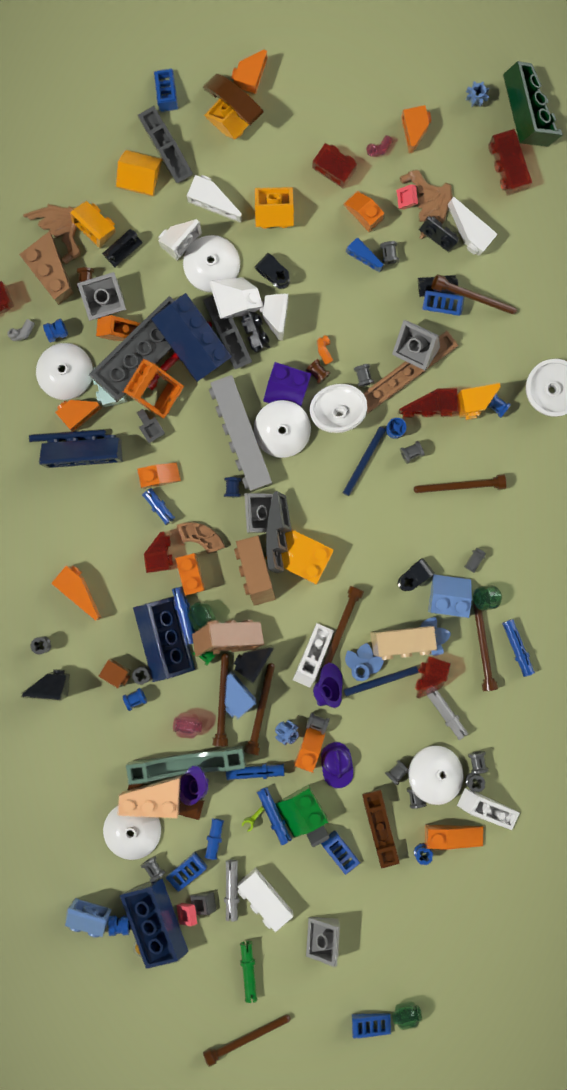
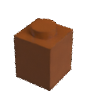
(115, 673)

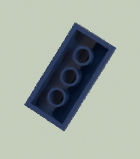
(191, 337)
(81, 452)
(163, 639)
(154, 924)

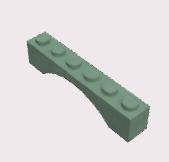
(164, 767)

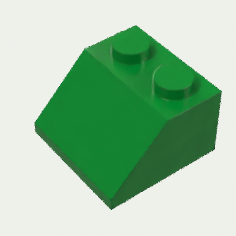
(302, 812)

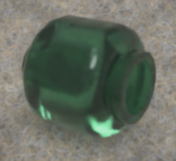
(487, 597)
(200, 615)
(407, 1015)

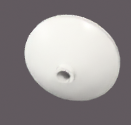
(200, 271)
(545, 375)
(73, 380)
(336, 401)
(277, 415)
(426, 779)
(145, 838)

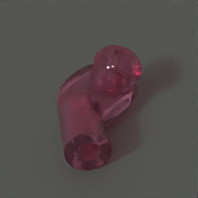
(379, 150)

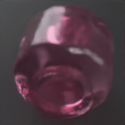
(187, 725)

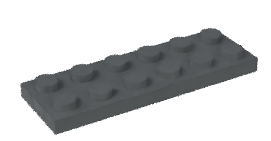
(120, 365)

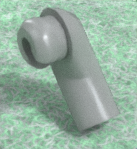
(22, 333)

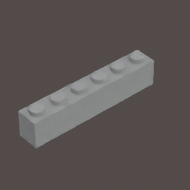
(241, 433)

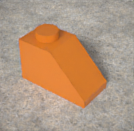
(250, 71)
(415, 125)
(364, 210)
(115, 327)
(77, 412)
(158, 475)
(309, 750)

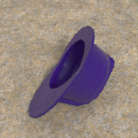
(329, 687)
(337, 765)
(193, 786)

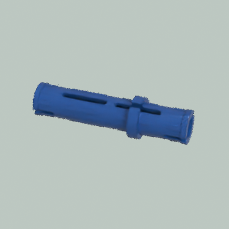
(182, 607)
(518, 648)
(256, 772)
(278, 824)

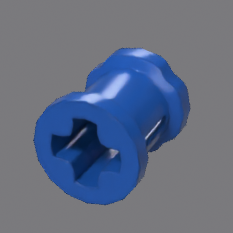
(498, 405)
(134, 699)
(420, 859)

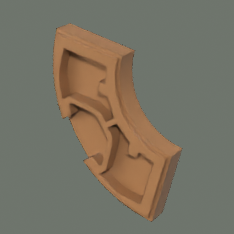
(202, 535)

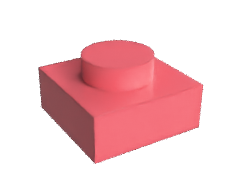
(407, 197)
(186, 914)

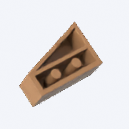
(47, 266)
(254, 570)
(228, 636)

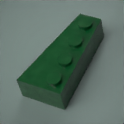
(529, 106)

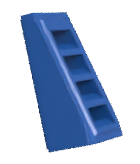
(166, 102)
(362, 253)
(426, 305)
(332, 844)
(198, 862)
(363, 1018)

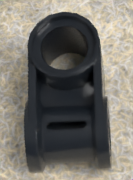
(271, 269)
(417, 573)

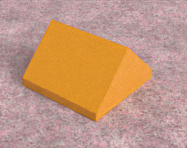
(138, 172)

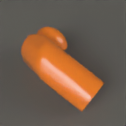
(322, 349)

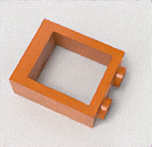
(141, 380)

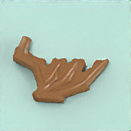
(433, 201)
(59, 224)

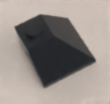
(252, 662)
(51, 686)

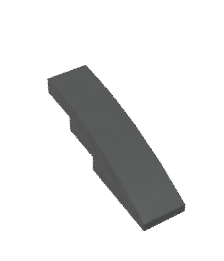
(165, 144)
(229, 335)
(277, 526)

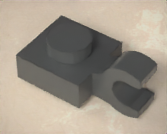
(151, 428)

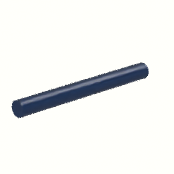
(64, 435)
(364, 460)
(381, 681)

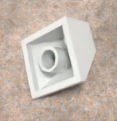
(179, 238)
(235, 297)
(275, 312)

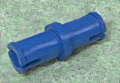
(158, 506)
(214, 839)

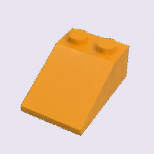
(305, 556)

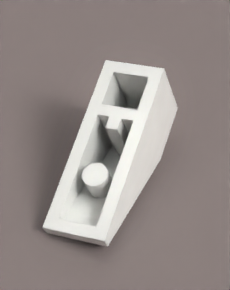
(208, 196)
(473, 231)
(313, 655)
(487, 809)

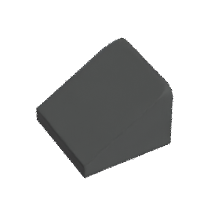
(318, 836)
(204, 903)

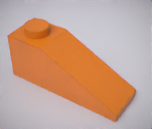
(75, 588)
(453, 836)

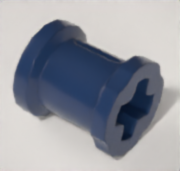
(232, 487)

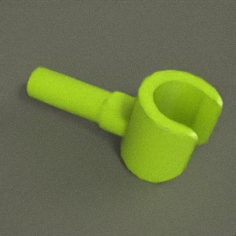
(251, 820)

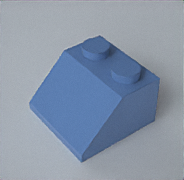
(450, 596)
(238, 697)
(87, 918)

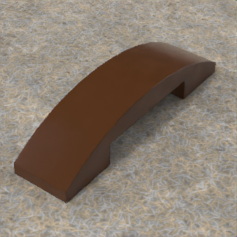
(234, 97)
(380, 828)

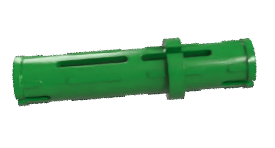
(248, 963)

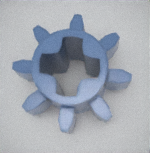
(477, 88)
(286, 732)

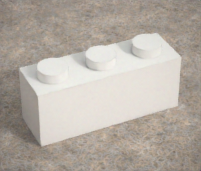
(264, 900)

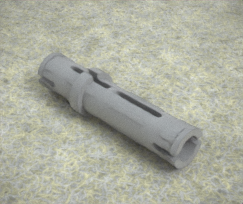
(448, 715)
(231, 890)

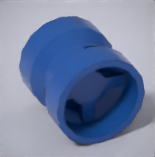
(55, 330)
(399, 427)
(118, 926)

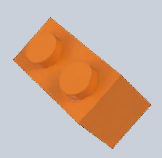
(190, 574)

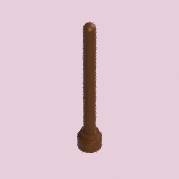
(441, 283)
(497, 482)
(354, 595)
(488, 683)
(220, 738)
(253, 745)
(212, 1055)

